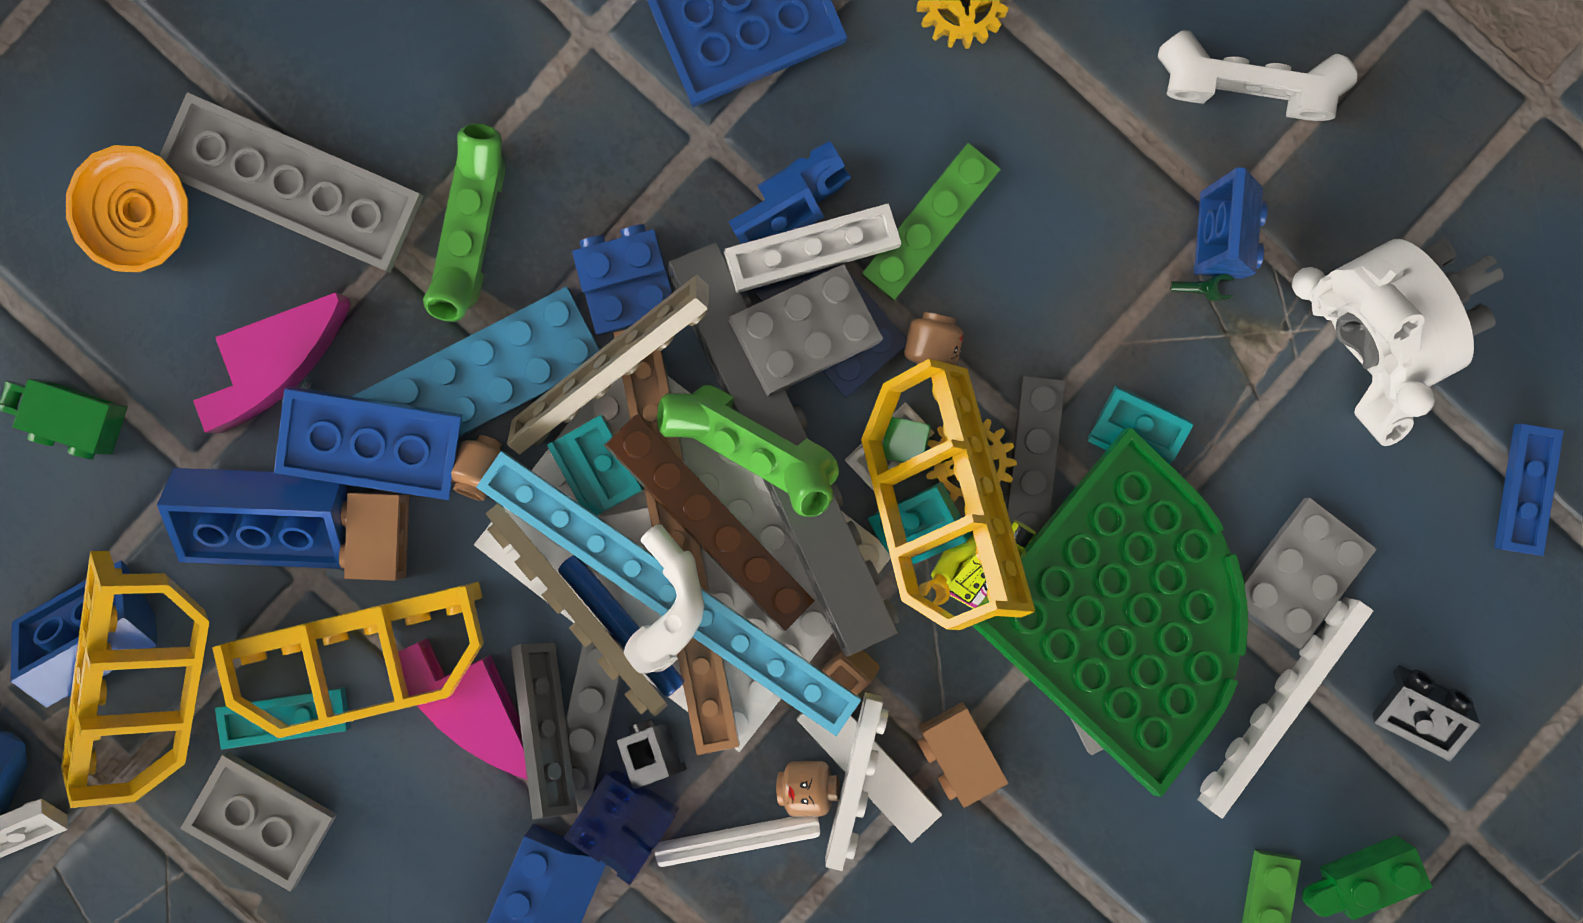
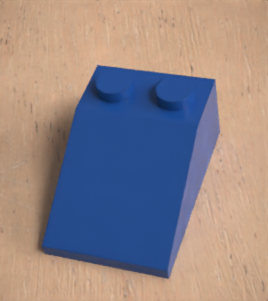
(1230, 226)

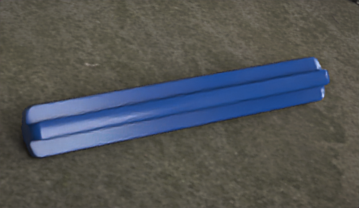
(612, 616)

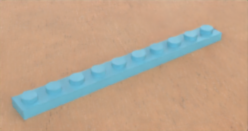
(643, 577)

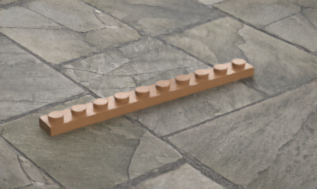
(702, 669)

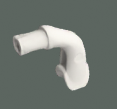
(657, 645)

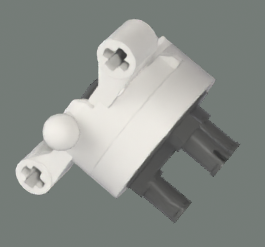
(1402, 324)

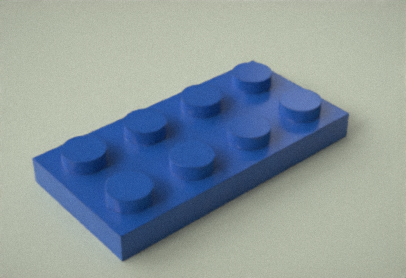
(367, 443)

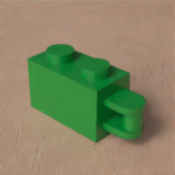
(64, 416)
(1368, 880)

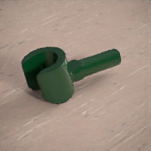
(1207, 287)

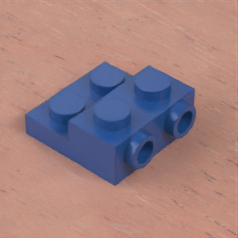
(622, 277)

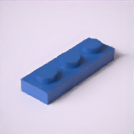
(1528, 489)

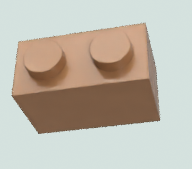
(375, 536)
(962, 755)

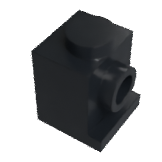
(649, 753)

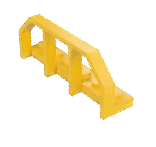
(981, 490)
(334, 630)
(90, 689)

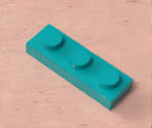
(290, 709)

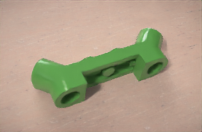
(467, 223)
(708, 417)

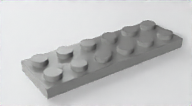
(290, 182)

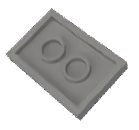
(805, 329)
(1304, 572)
(258, 821)

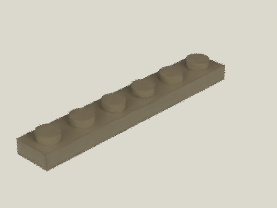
(618, 357)
(561, 597)

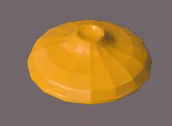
(127, 208)

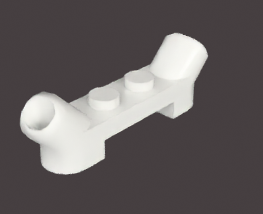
(1308, 94)

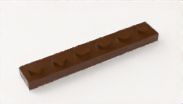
(709, 522)

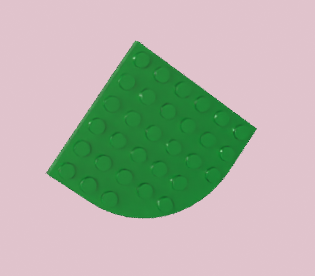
(1132, 613)

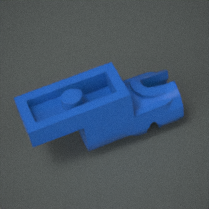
(793, 195)

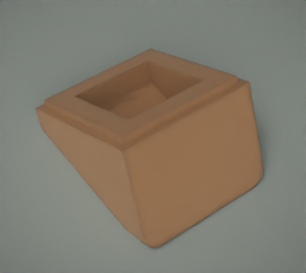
(852, 671)

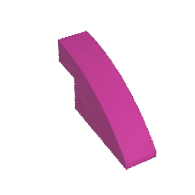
(269, 358)
(477, 713)

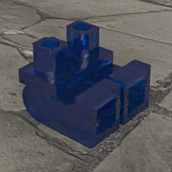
(621, 824)

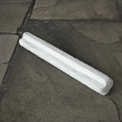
(736, 840)

